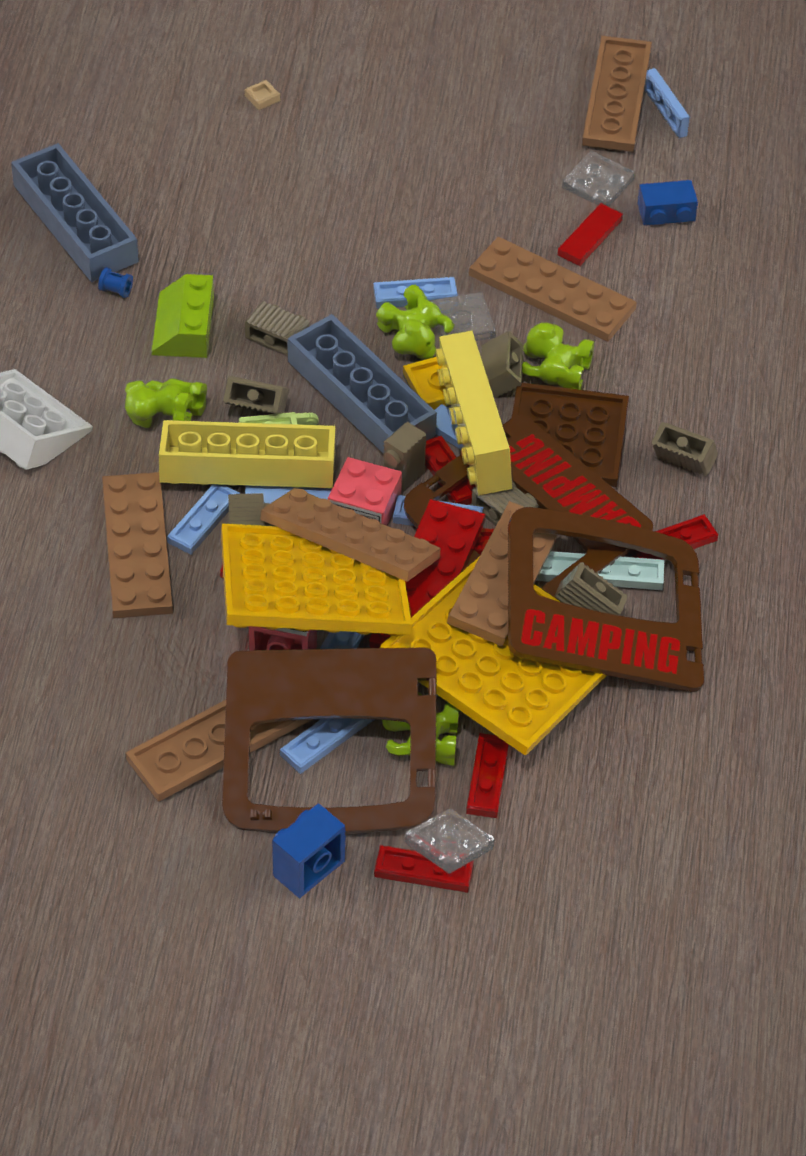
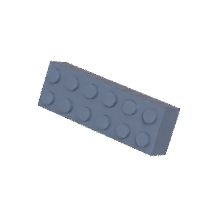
(74, 211)
(357, 381)

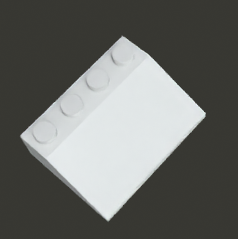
(34, 422)

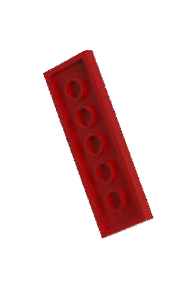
(453, 531)

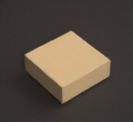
(262, 94)

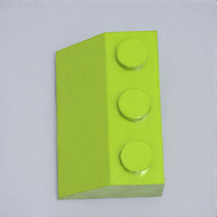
(184, 317)

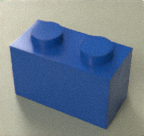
(667, 202)

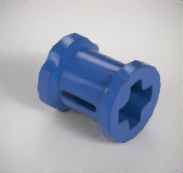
(115, 282)

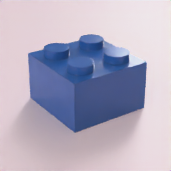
(308, 850)

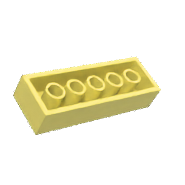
(474, 413)
(247, 454)

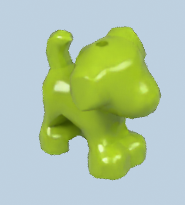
(414, 324)
(562, 362)
(169, 397)
(445, 723)

